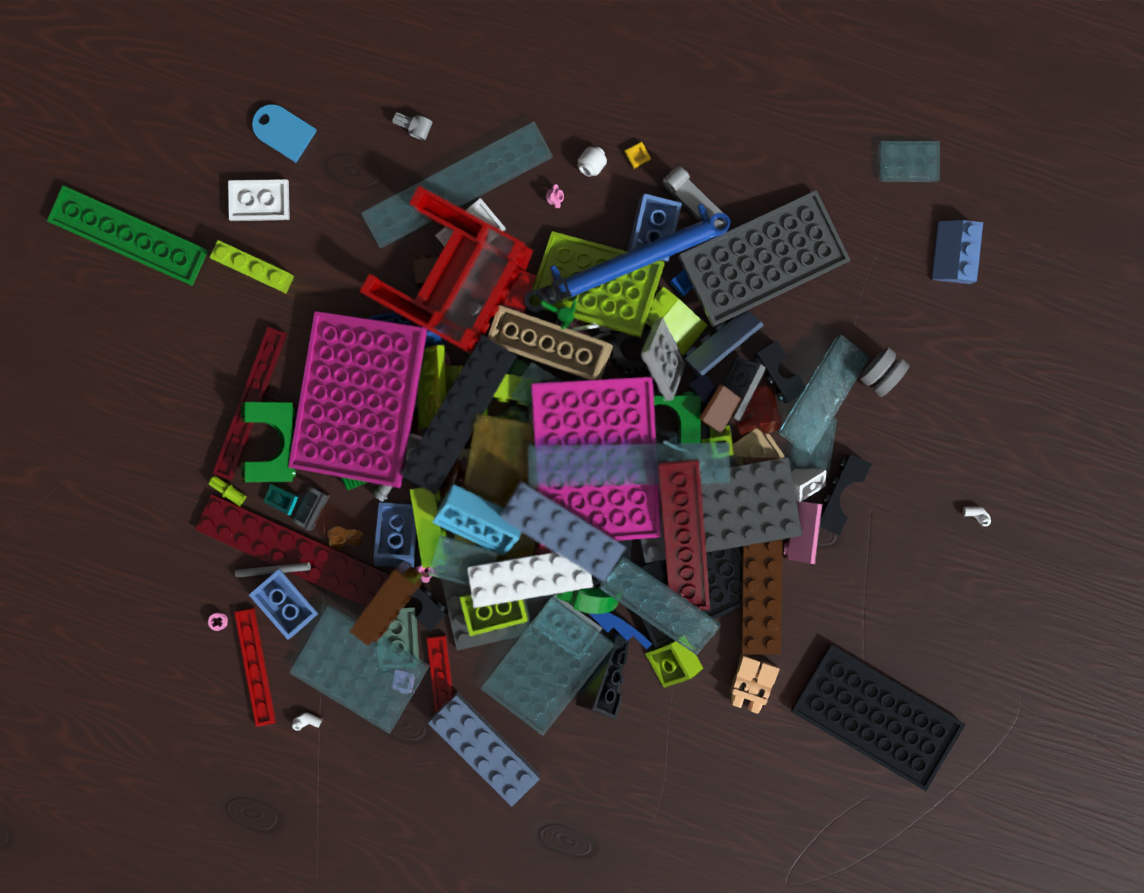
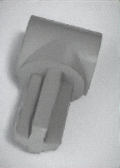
(418, 125)

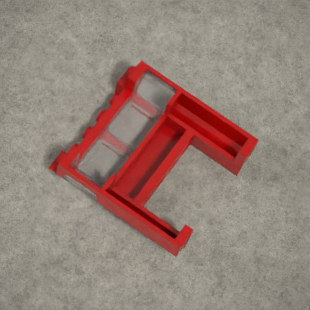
(465, 279)

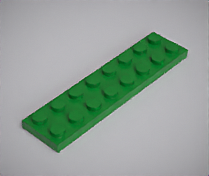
(127, 235)

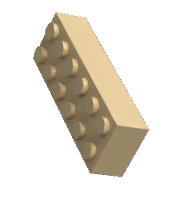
(550, 344)

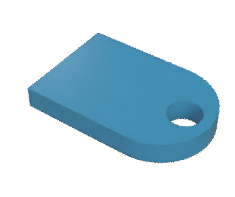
(283, 131)

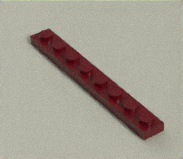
(253, 392)

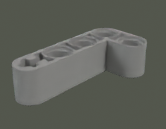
(685, 192)

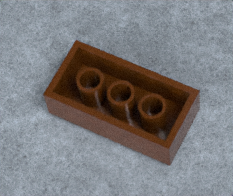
(387, 604)

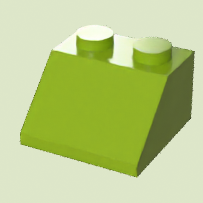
(673, 663)

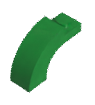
(589, 600)

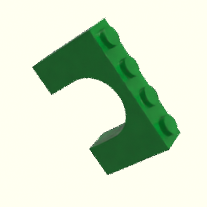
(688, 414)
(281, 418)

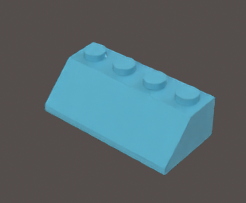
(476, 520)

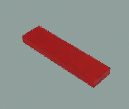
(439, 670)

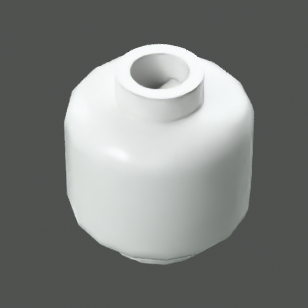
(592, 161)

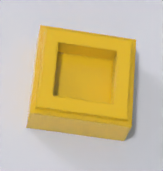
(637, 155)

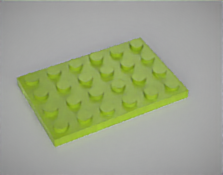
(617, 304)

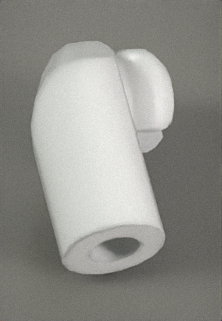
(979, 513)

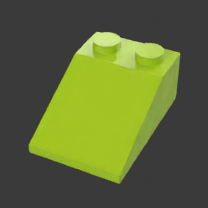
(680, 320)

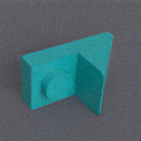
(281, 499)

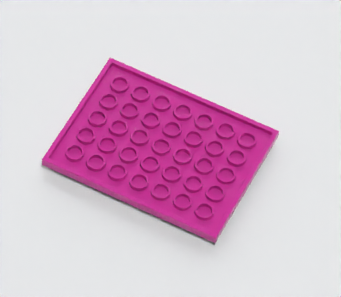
(357, 398)
(601, 415)

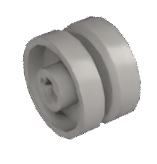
(884, 372)

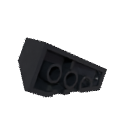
(602, 688)

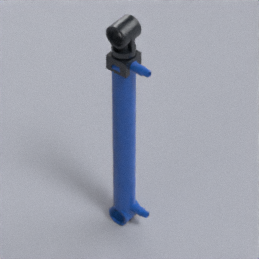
(628, 262)

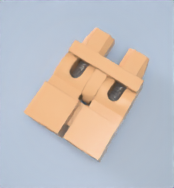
(765, 678)

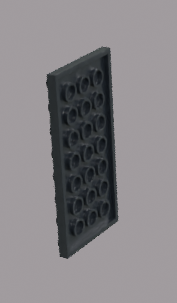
(878, 717)

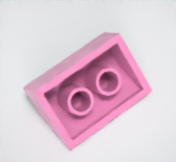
(804, 547)

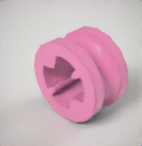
(216, 615)

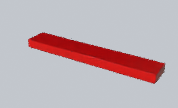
(254, 667)

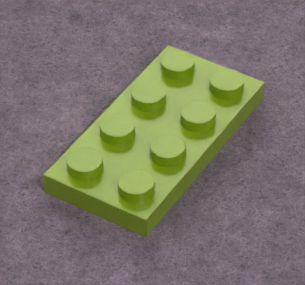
(431, 384)

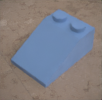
(395, 535)

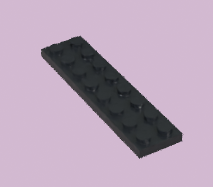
(457, 414)

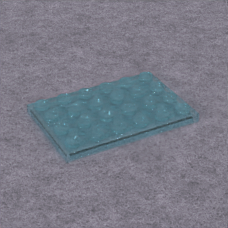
(547, 666)
(365, 679)

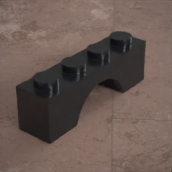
(851, 470)

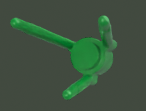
(564, 314)

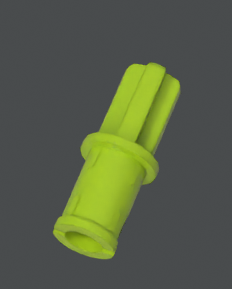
(227, 490)

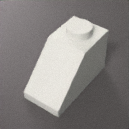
(807, 482)

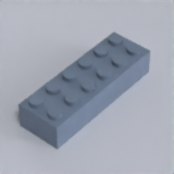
(562, 531)
(484, 748)

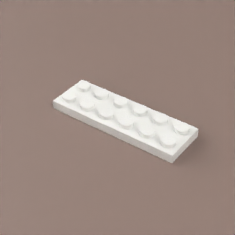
(525, 578)

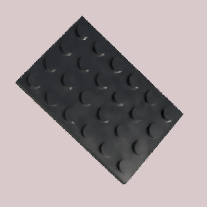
(724, 585)

